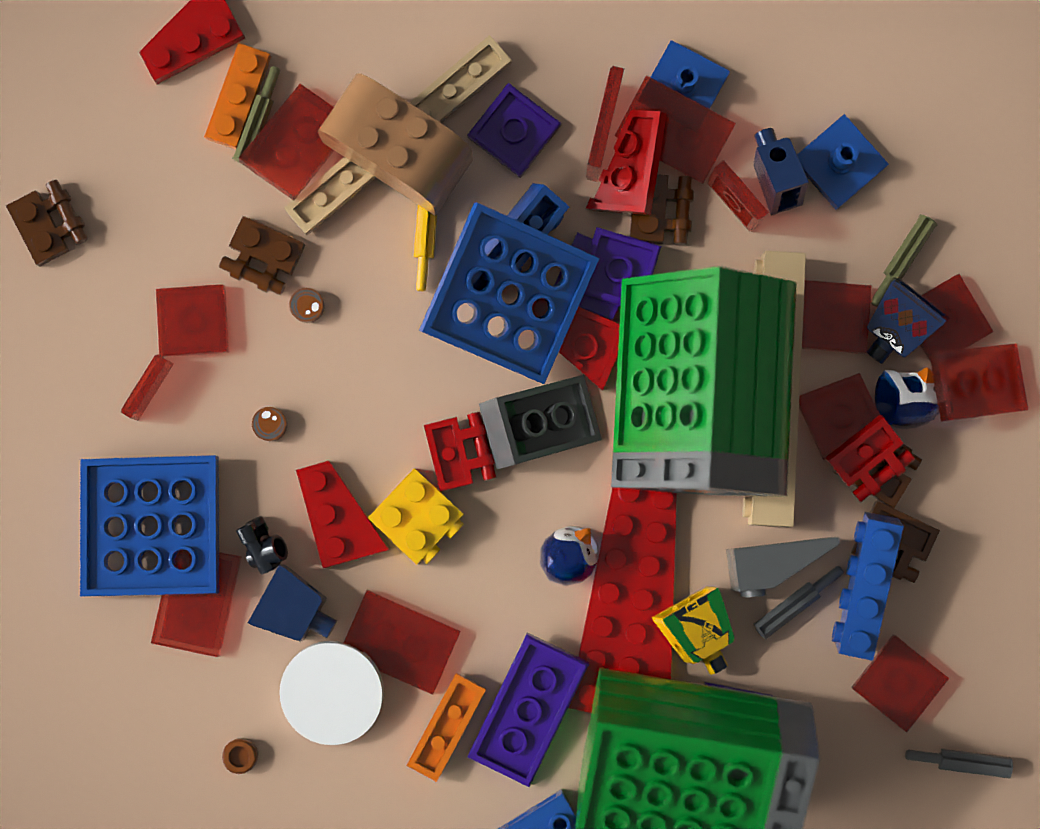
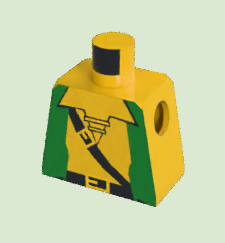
(698, 628)

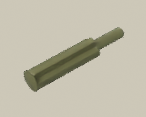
(258, 113)
(905, 255)

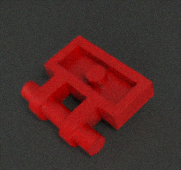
(864, 452)
(449, 453)

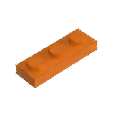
(237, 95)
(446, 727)

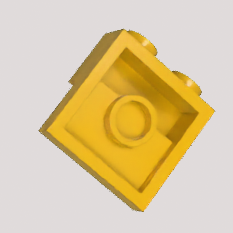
(417, 517)

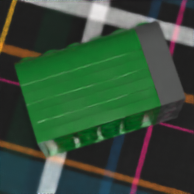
(704, 383)
(694, 757)

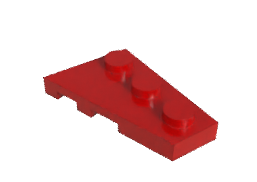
(190, 37)
(632, 173)
(589, 343)
(336, 517)

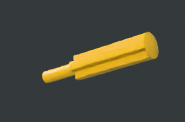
(424, 244)

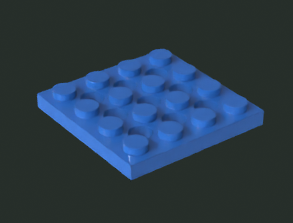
(487, 303)
(166, 542)

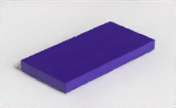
(528, 709)

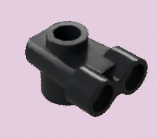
(262, 550)

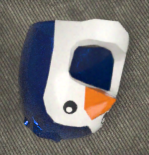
(906, 398)
(569, 555)

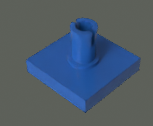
(690, 74)
(841, 161)

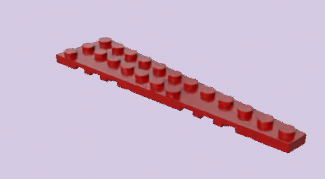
(630, 588)

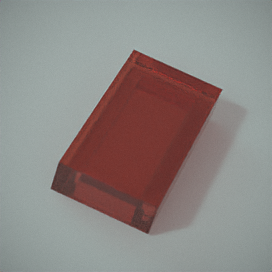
(146, 387)

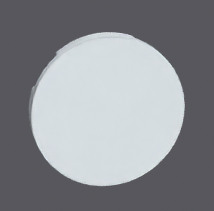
(331, 693)

